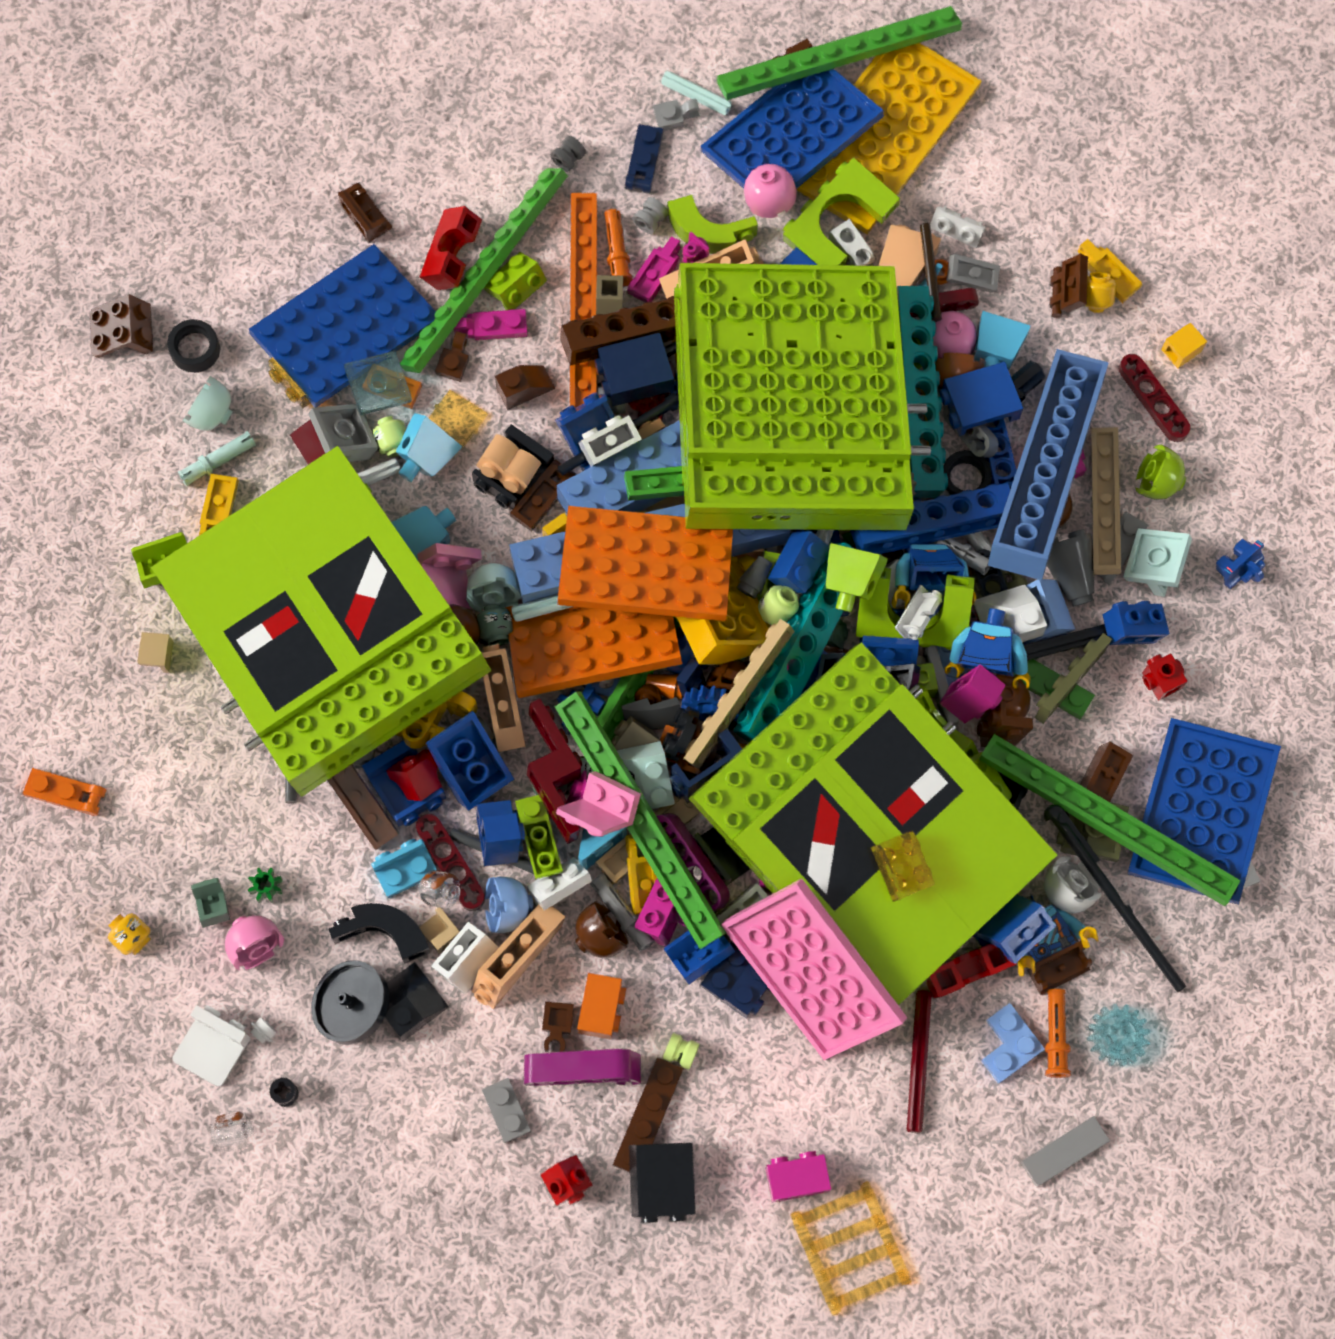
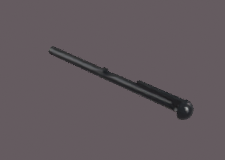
(1089, 859)

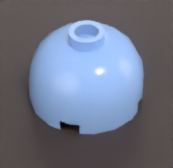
(507, 903)

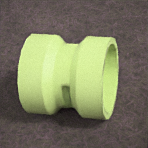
(681, 1051)

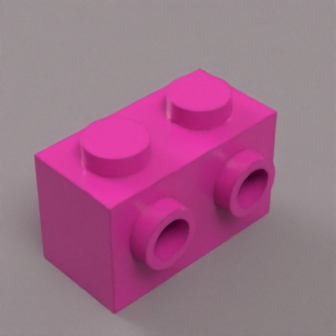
(973, 694)
(797, 1177)

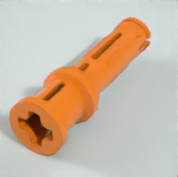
(618, 258)
(1056, 998)

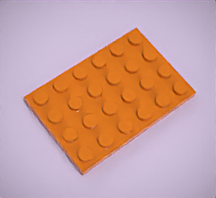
(644, 564)
(588, 647)

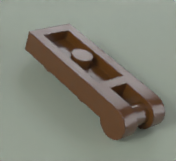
(539, 497)

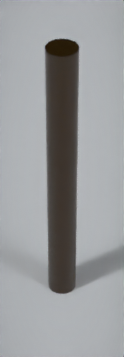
(930, 269)

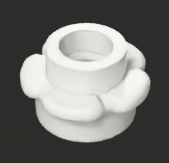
(263, 1030)

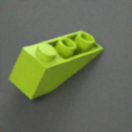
(539, 837)

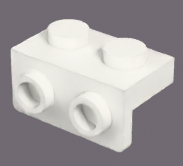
(554, 888)

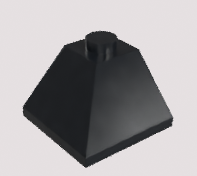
(412, 1002)

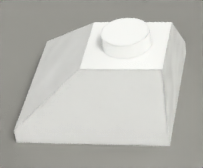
(1021, 610)

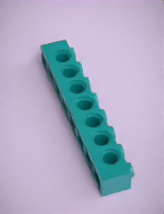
(918, 300)
(800, 658)

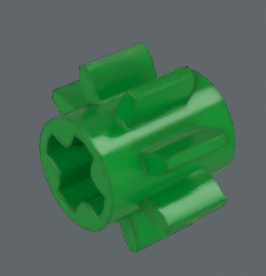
(267, 892)

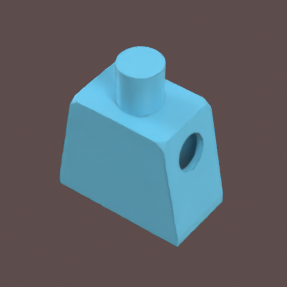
(999, 339)
(425, 448)
(423, 529)

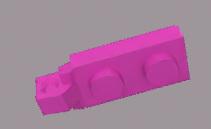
(657, 265)
(494, 324)

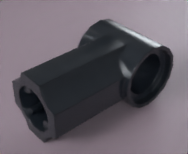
(1027, 379)

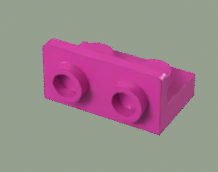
(658, 916)

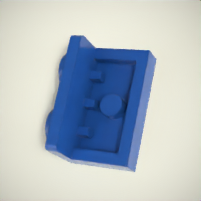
(692, 960)

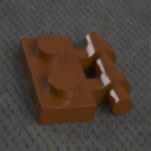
(1069, 285)

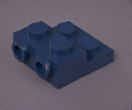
(736, 984)

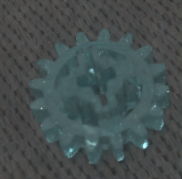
(1130, 1038)

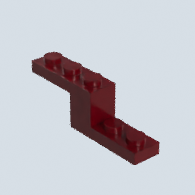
(555, 768)

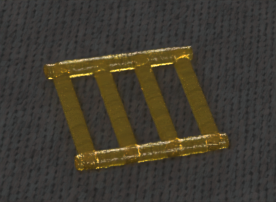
(824, 1275)

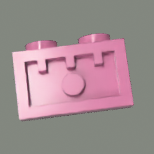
(447, 569)
(604, 806)

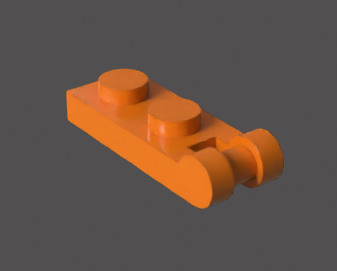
(63, 791)

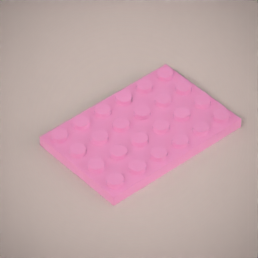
(813, 970)

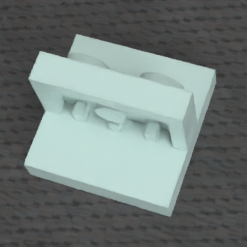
(1157, 559)

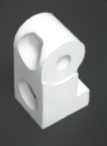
(852, 244)

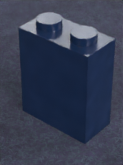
(635, 369)

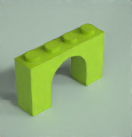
(851, 184)
(879, 619)

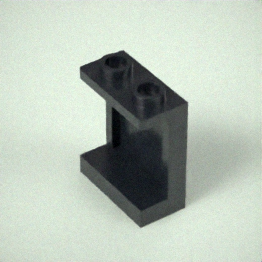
(495, 487)

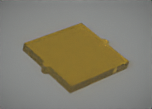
(458, 417)

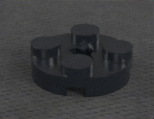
(682, 733)

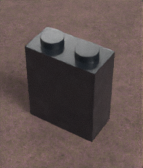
(662, 1181)

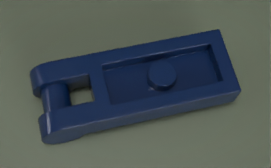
(644, 158)

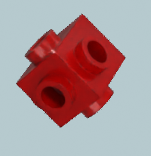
(1164, 675)
(567, 1181)

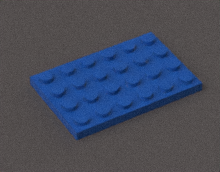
(794, 127)
(343, 318)
(1208, 799)

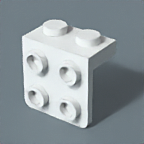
(211, 1046)

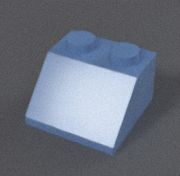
(1052, 607)

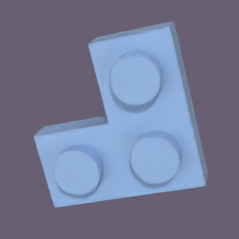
(1018, 1044)

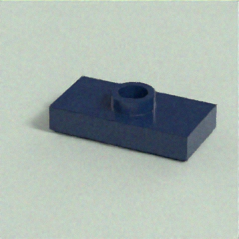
(690, 677)

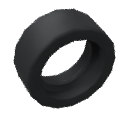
(196, 364)
(968, 458)

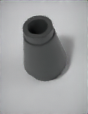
(755, 577)

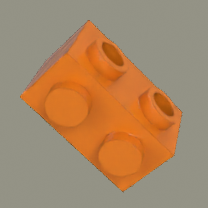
(600, 1006)

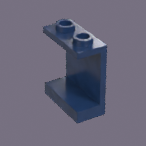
(681, 786)

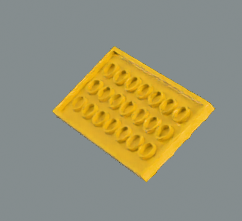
(919, 103)

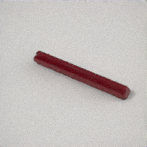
(919, 1061)

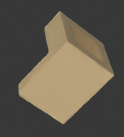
(155, 650)
(439, 931)

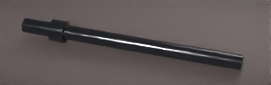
(671, 403)

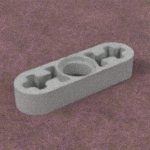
(982, 432)

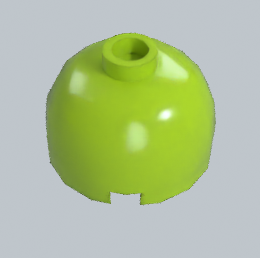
(1166, 472)

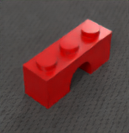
(454, 230)
(966, 969)

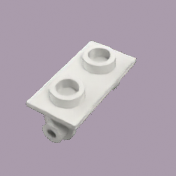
(953, 225)
(917, 613)

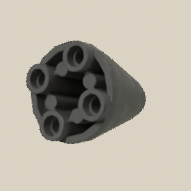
(1073, 566)

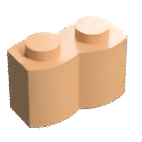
(508, 464)

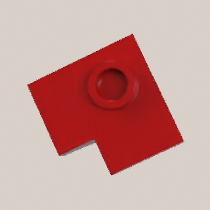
(416, 775)

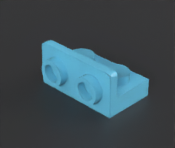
(403, 867)

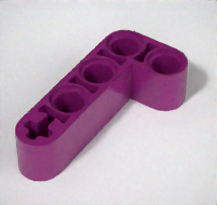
(694, 857)
(582, 1067)

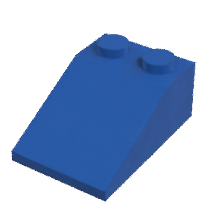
(469, 761)

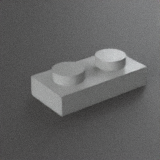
(973, 273)
(506, 1110)

